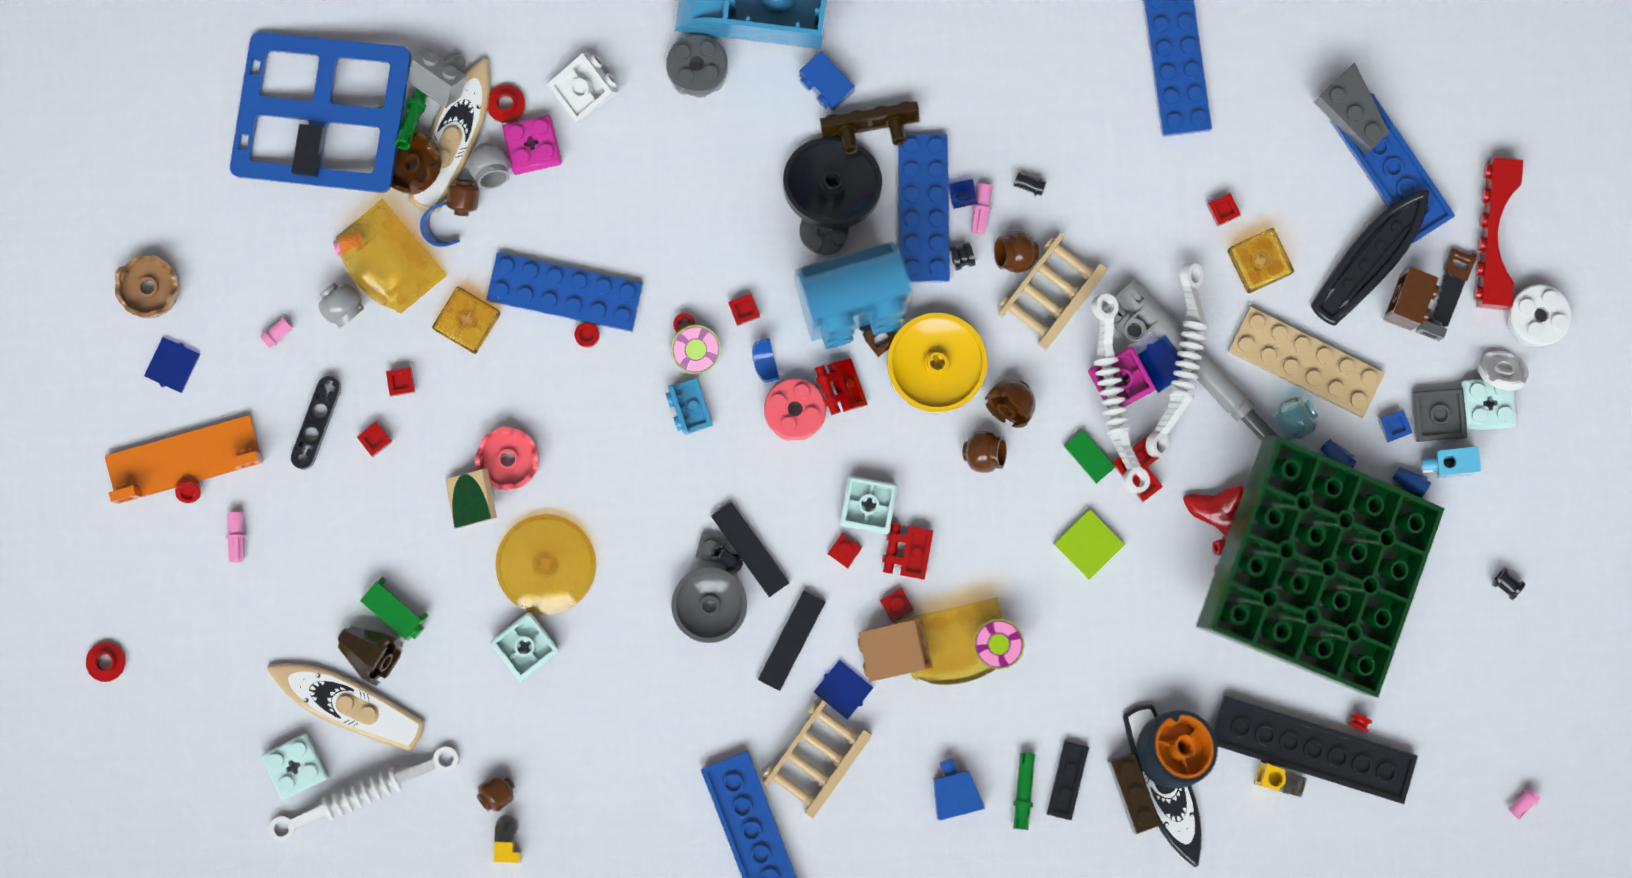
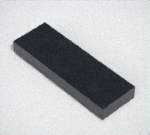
(1067, 780)

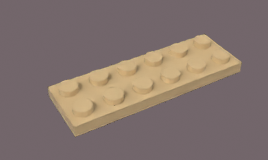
(1306, 362)

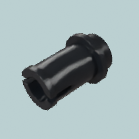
(1030, 184)
(731, 561)

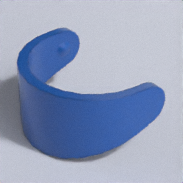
(426, 231)
(764, 361)

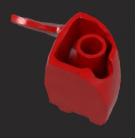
(1217, 511)

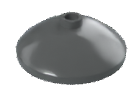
(704, 586)

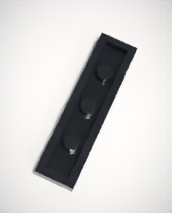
(750, 549)
(791, 640)

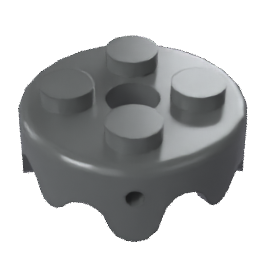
(700, 82)

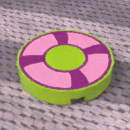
(695, 348)
(999, 644)

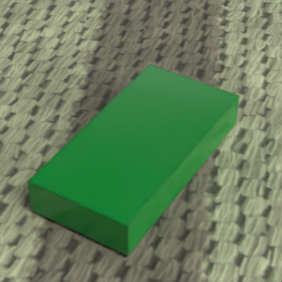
(1089, 456)

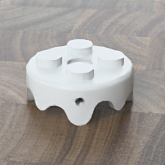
(1523, 321)

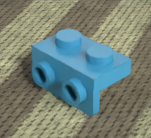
(689, 406)

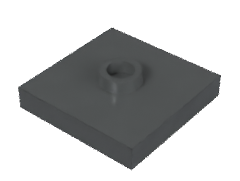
(1439, 415)

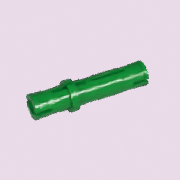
(415, 107)
(1024, 791)

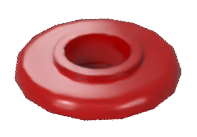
(511, 114)
(116, 668)

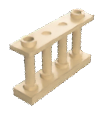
(1061, 313)
(841, 760)

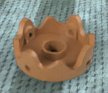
(134, 274)

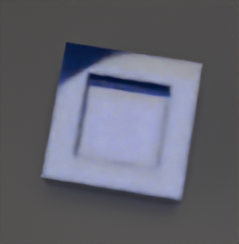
(963, 193)

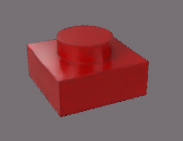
(1223, 209)
(744, 309)
(400, 382)
(374, 439)
(844, 551)
(896, 605)

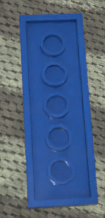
(1177, 67)
(1398, 173)
(924, 207)
(564, 292)
(747, 818)

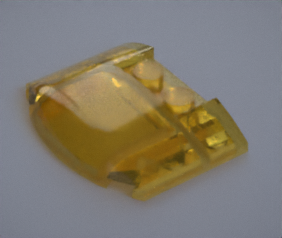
(387, 259)
(951, 642)

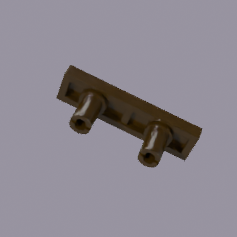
(860, 121)

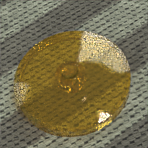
(545, 564)

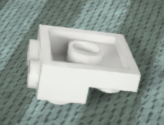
(583, 86)

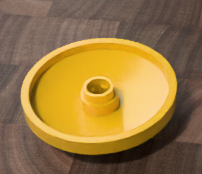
(937, 362)

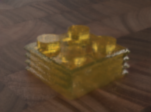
(1266, 246)
(470, 335)

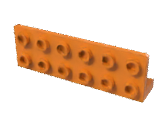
(193, 454)

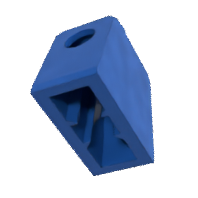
(955, 792)

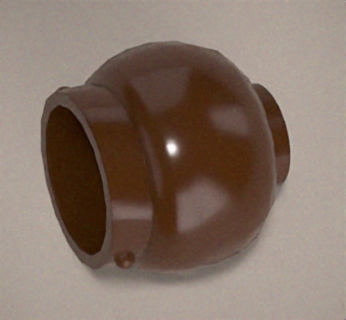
(1016, 252)
(985, 452)

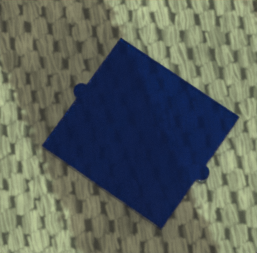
(1160, 362)
(172, 365)
(843, 689)

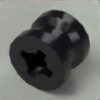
(962, 256)

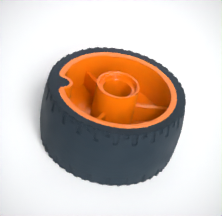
(1160, 754)

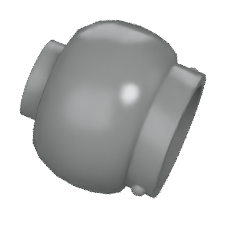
(489, 166)
(340, 304)

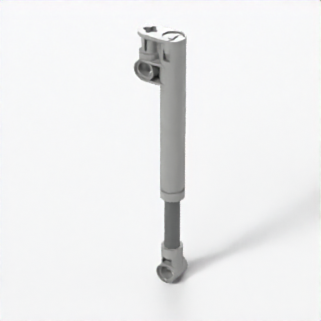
(1142, 311)

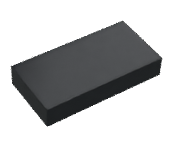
(308, 150)

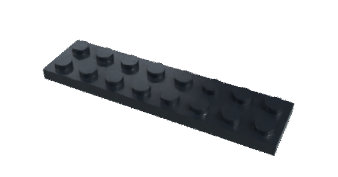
(1314, 750)

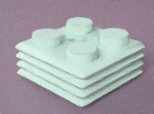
(1477, 416)
(882, 495)
(508, 645)
(309, 773)

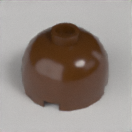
(1012, 402)

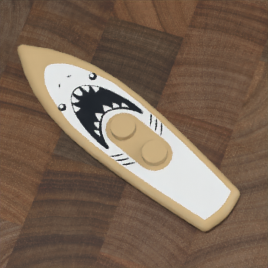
(456, 133)
(348, 704)

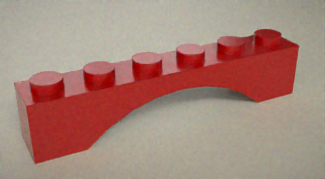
(1494, 283)

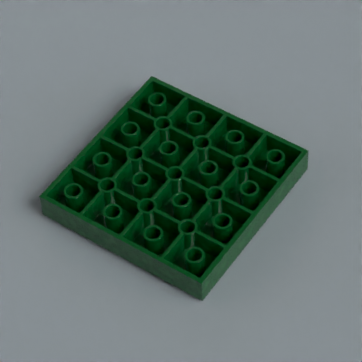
(1320, 566)

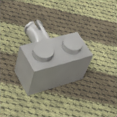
(438, 77)

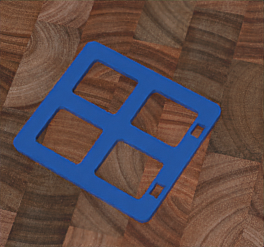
(321, 110)

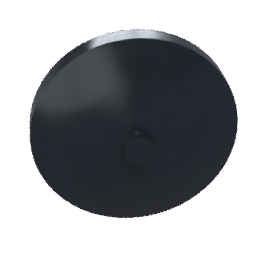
(830, 185)

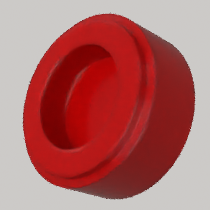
(587, 335)
(188, 490)

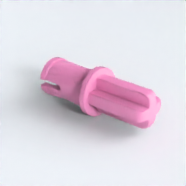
(982, 208)
(235, 537)

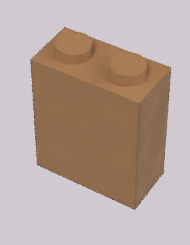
(894, 650)

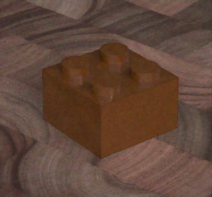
(1411, 299)

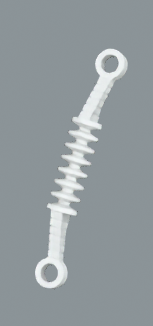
(1106, 358)
(1181, 398)
(366, 792)

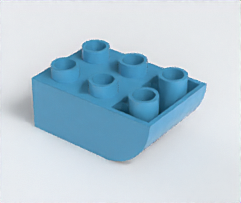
(767, 21)
(853, 293)

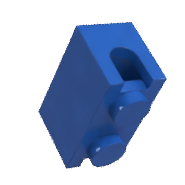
(826, 81)

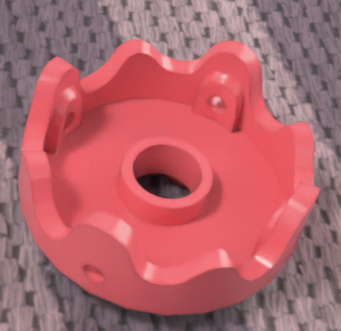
(794, 427)
(498, 443)

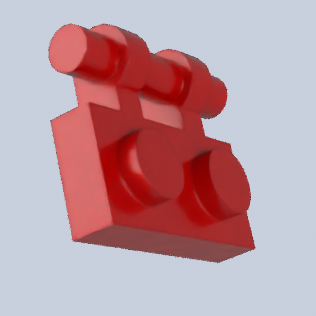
(846, 384)
(915, 553)

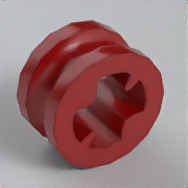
(679, 318)
(1359, 722)

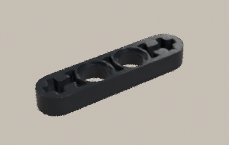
(320, 424)

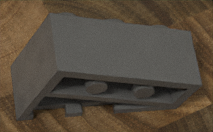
(1353, 110)

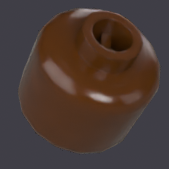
(462, 197)
(495, 792)

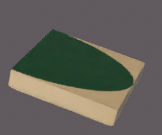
(471, 498)

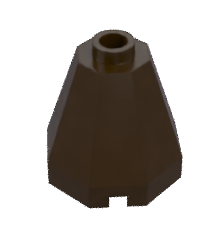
(369, 652)

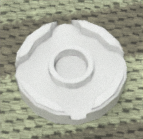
(1503, 370)

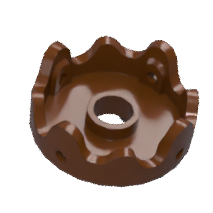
(425, 172)

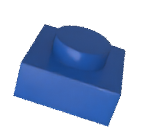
(1395, 426)

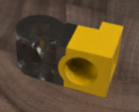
(1280, 780)
(504, 840)

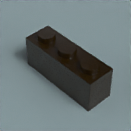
(1133, 793)

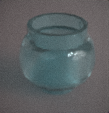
(1296, 418)

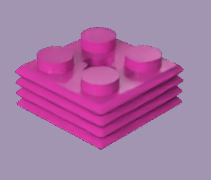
(521, 156)
(1138, 380)

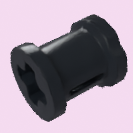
(1508, 583)

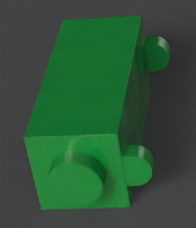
(394, 611)

